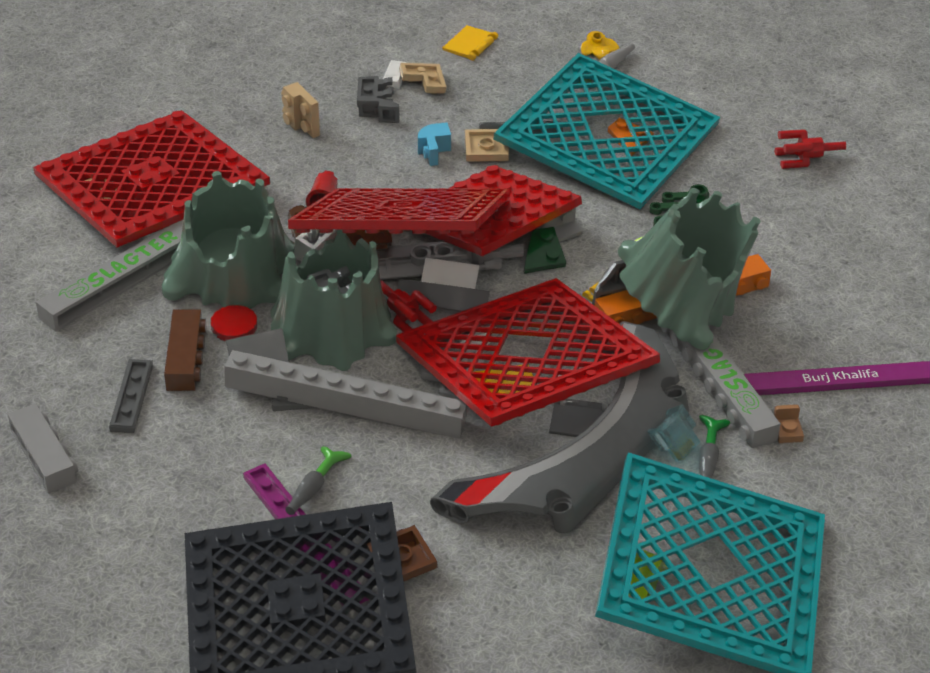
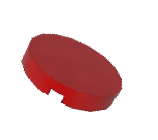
(233, 322)

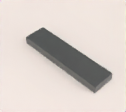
(131, 396)

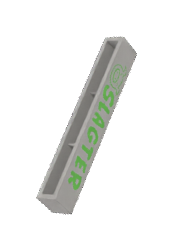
(109, 279)
(731, 391)

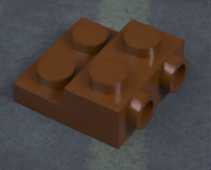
(382, 239)
(414, 553)

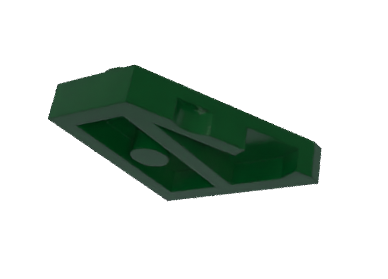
(544, 251)

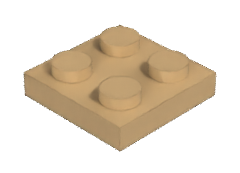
(482, 147)

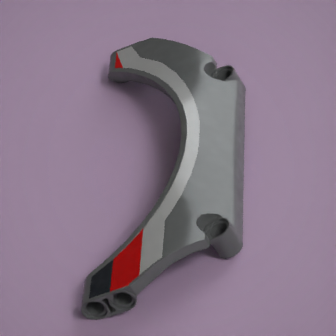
(589, 466)

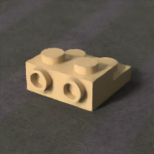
(300, 109)

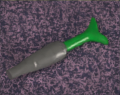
(709, 451)

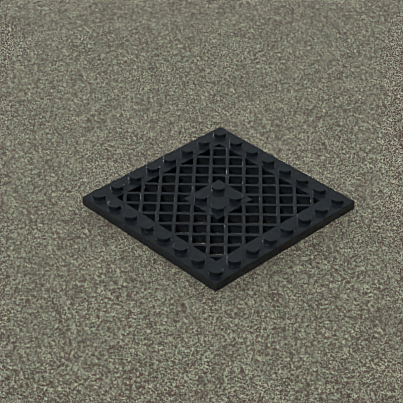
(299, 598)

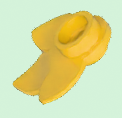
(598, 44)

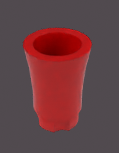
(323, 185)

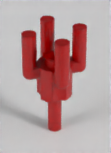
(805, 148)
(407, 306)

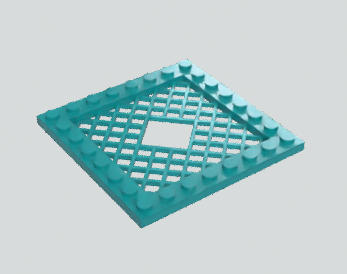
(696, 127)
(807, 530)

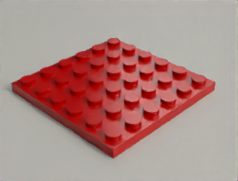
(528, 208)

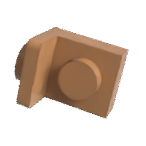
(790, 426)

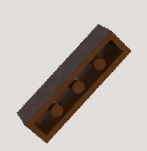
(184, 350)

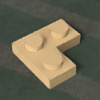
(429, 74)

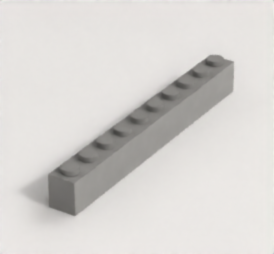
(346, 394)

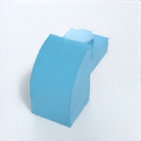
(434, 139)

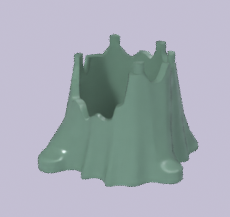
(229, 246)
(690, 266)
(322, 319)

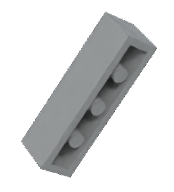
(42, 448)

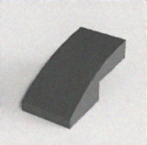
(377, 107)

